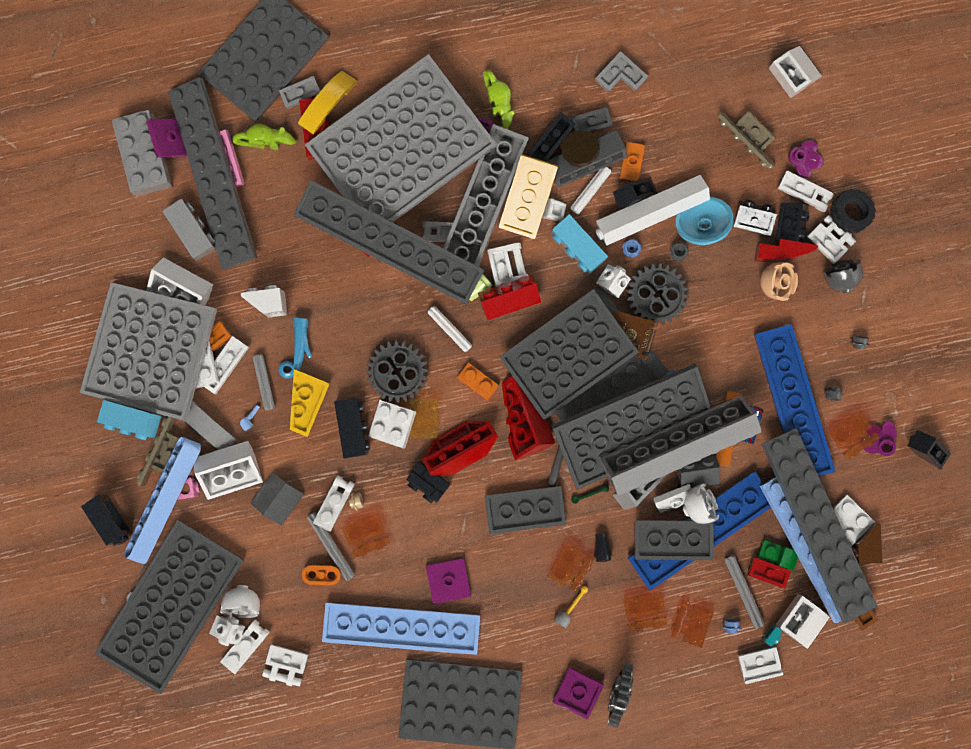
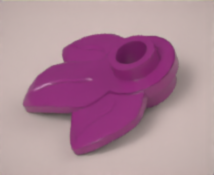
(808, 158)
(886, 434)

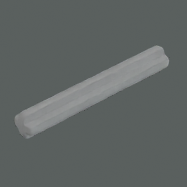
(332, 549)
(744, 592)

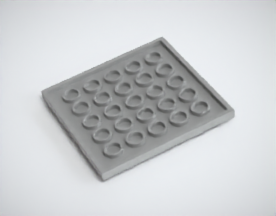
(148, 351)

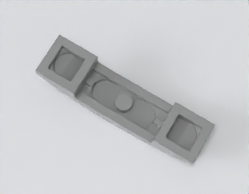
(209, 428)

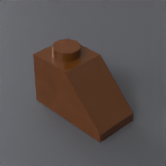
(869, 546)

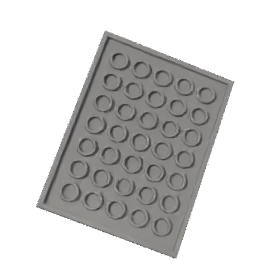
(402, 142)

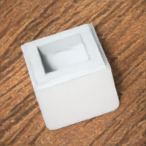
(554, 210)

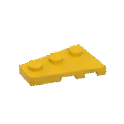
(306, 400)

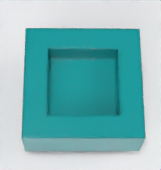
(772, 636)

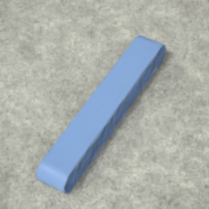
(162, 500)

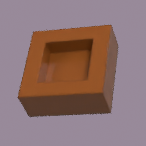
(865, 620)

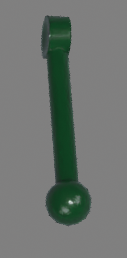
(575, 499)

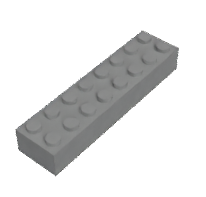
(486, 196)
(680, 445)

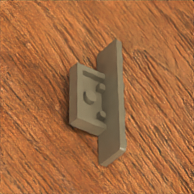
(752, 133)
(161, 452)

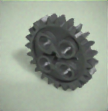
(671, 283)
(382, 381)
(620, 694)

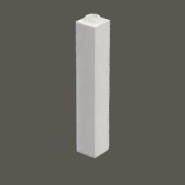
(652, 210)

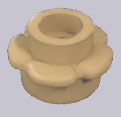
(356, 501)

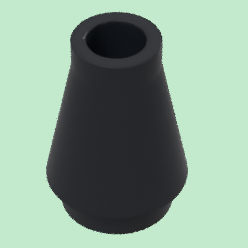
(602, 549)

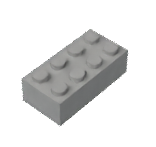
(142, 167)

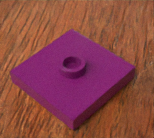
(166, 138)
(448, 581)
(578, 693)

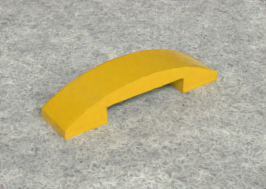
(326, 100)

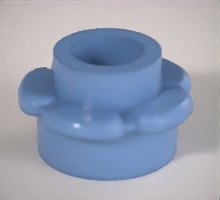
(631, 243)
(731, 626)

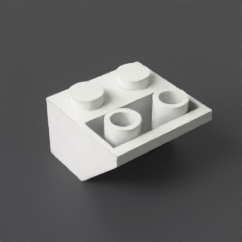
(794, 71)
(268, 301)
(802, 620)

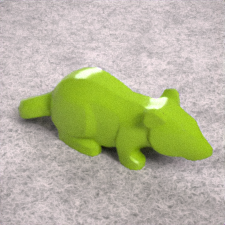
(499, 95)
(262, 135)

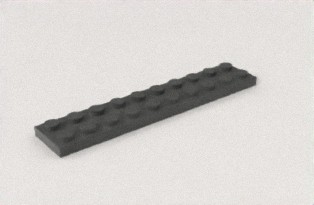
(212, 174)
(388, 242)
(819, 525)

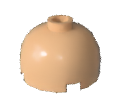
(779, 281)

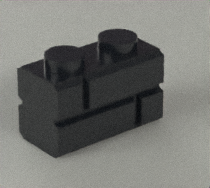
(431, 485)

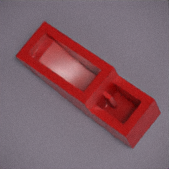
(783, 251)

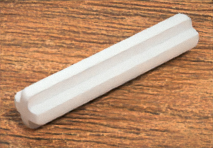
(590, 190)
(449, 328)

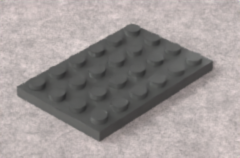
(263, 56)
(569, 354)
(460, 704)

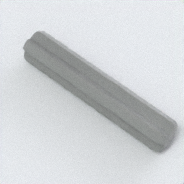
(263, 382)

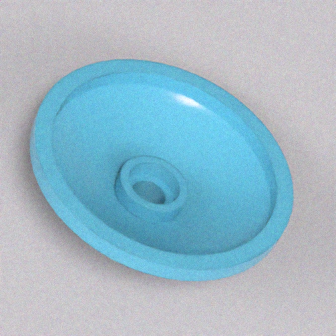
(713, 215)

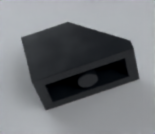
(634, 192)
(929, 449)

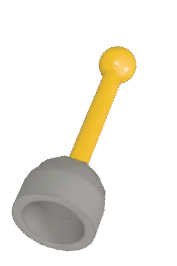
(563, 617)

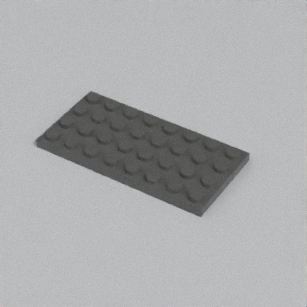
(627, 420)
(169, 606)

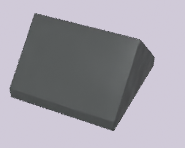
(277, 499)

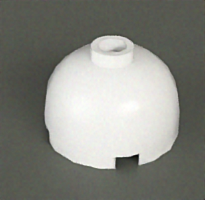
(700, 505)
(240, 602)

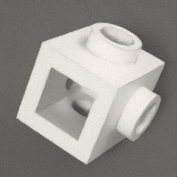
(613, 280)
(227, 630)

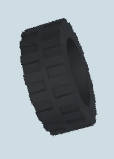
(865, 204)

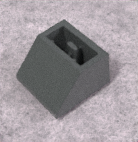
(700, 472)

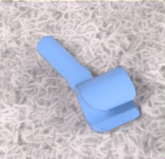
(245, 422)

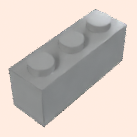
(189, 229)

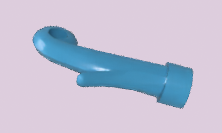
(300, 345)

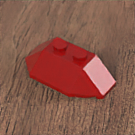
(459, 447)

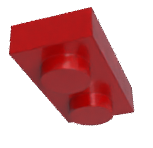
(769, 572)

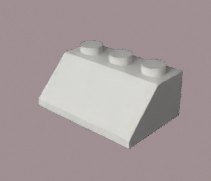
(176, 282)
(227, 470)

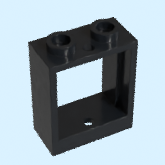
(107, 520)

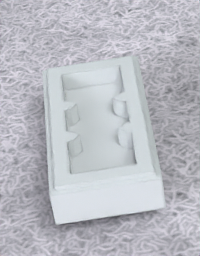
(672, 499)

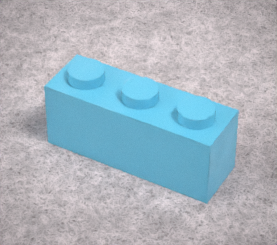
(578, 244)
(128, 420)

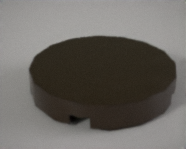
(580, 148)

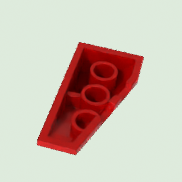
(527, 428)

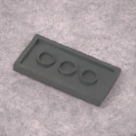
(525, 510)
(673, 540)

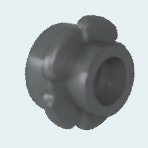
(679, 256)
(860, 342)
(833, 394)

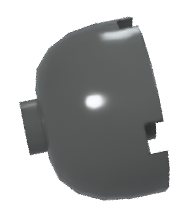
(844, 275)

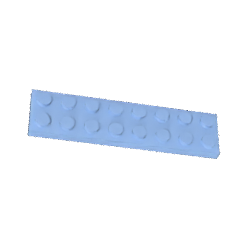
(787, 521)
(401, 628)

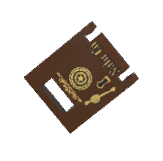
(637, 330)

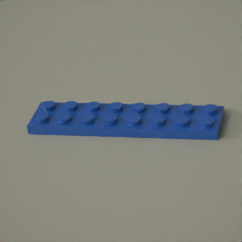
(793, 393)
(735, 509)

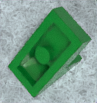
(777, 555)

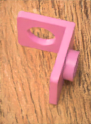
(194, 489)

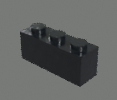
(551, 137)
(351, 427)

